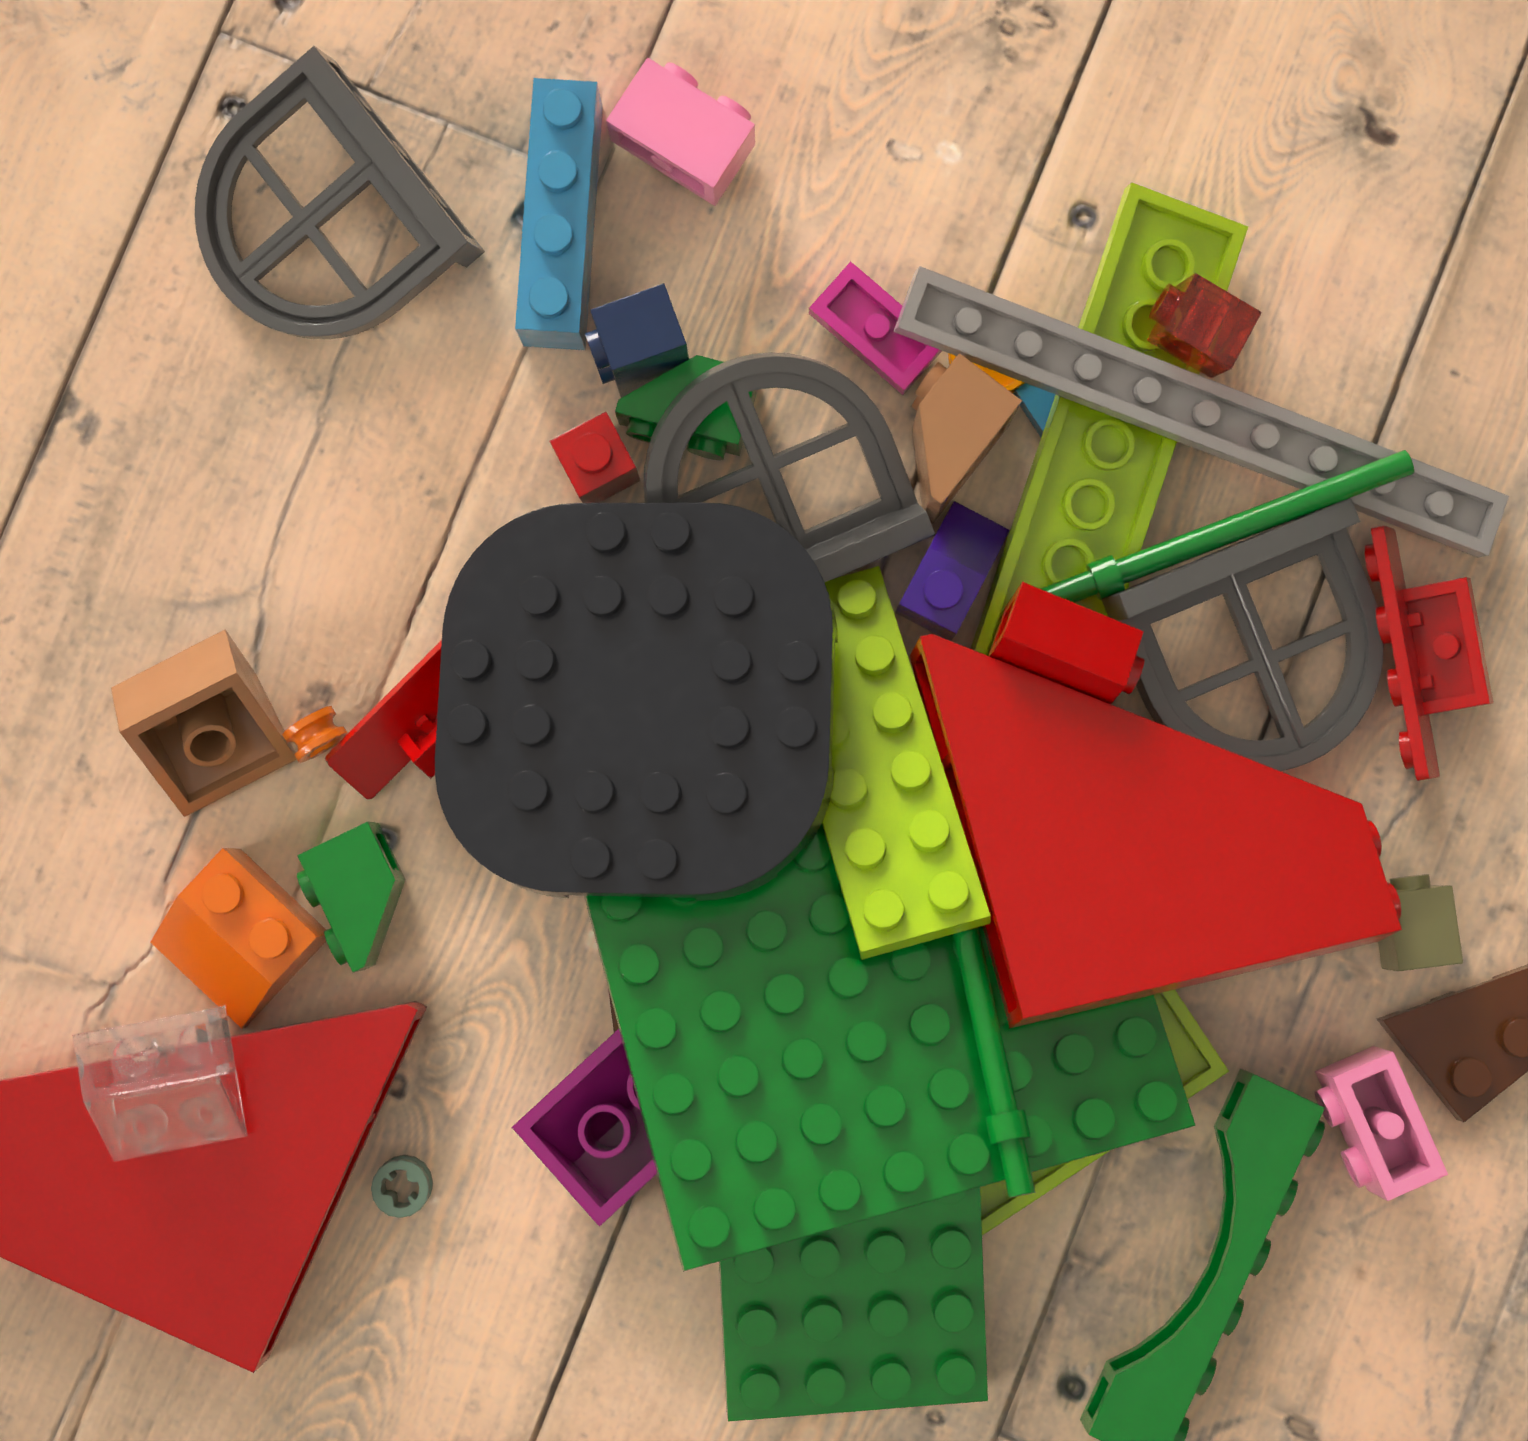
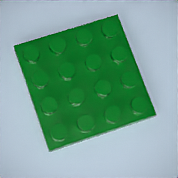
(859, 1316)

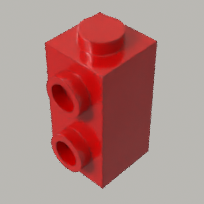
(1068, 644)

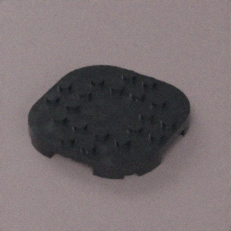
(637, 701)

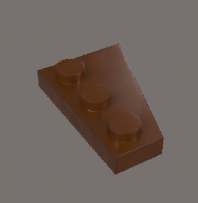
(1468, 1040)

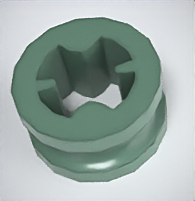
(388, 1199)

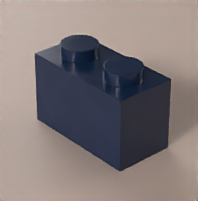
(636, 339)

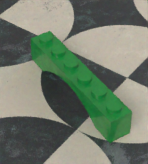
(1261, 1144)

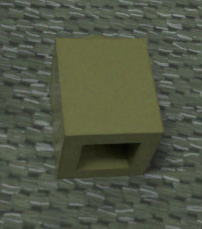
(1427, 924)

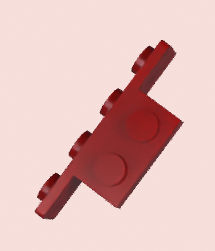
(1433, 648)
(393, 732)

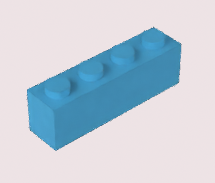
(559, 214)

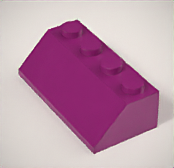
(593, 1132)

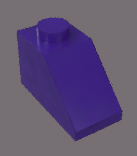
(952, 571)

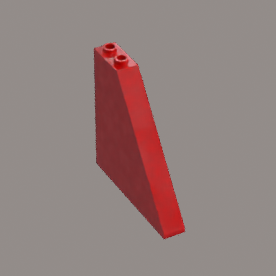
(1133, 850)
(209, 1232)

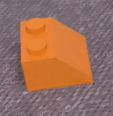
(238, 935)

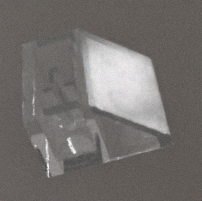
(161, 1083)

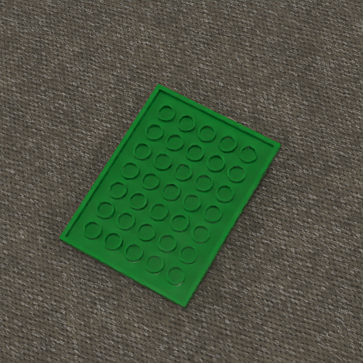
(840, 1088)

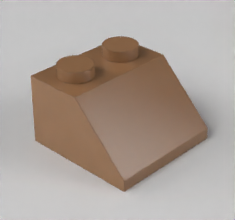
(955, 428)
(201, 723)

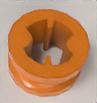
(315, 734)

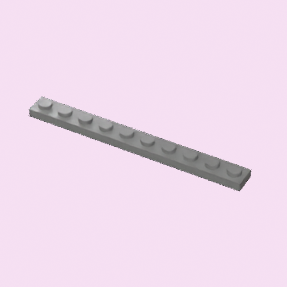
(1190, 408)

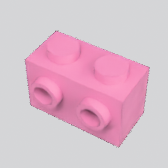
(682, 129)
(1380, 1123)

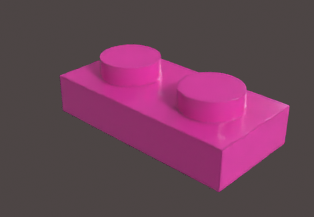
(864, 321)

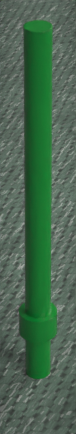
(1108, 576)
(1007, 1124)

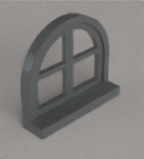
(377, 161)
(836, 544)
(1227, 573)

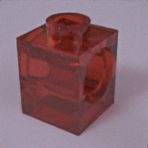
(1202, 325)

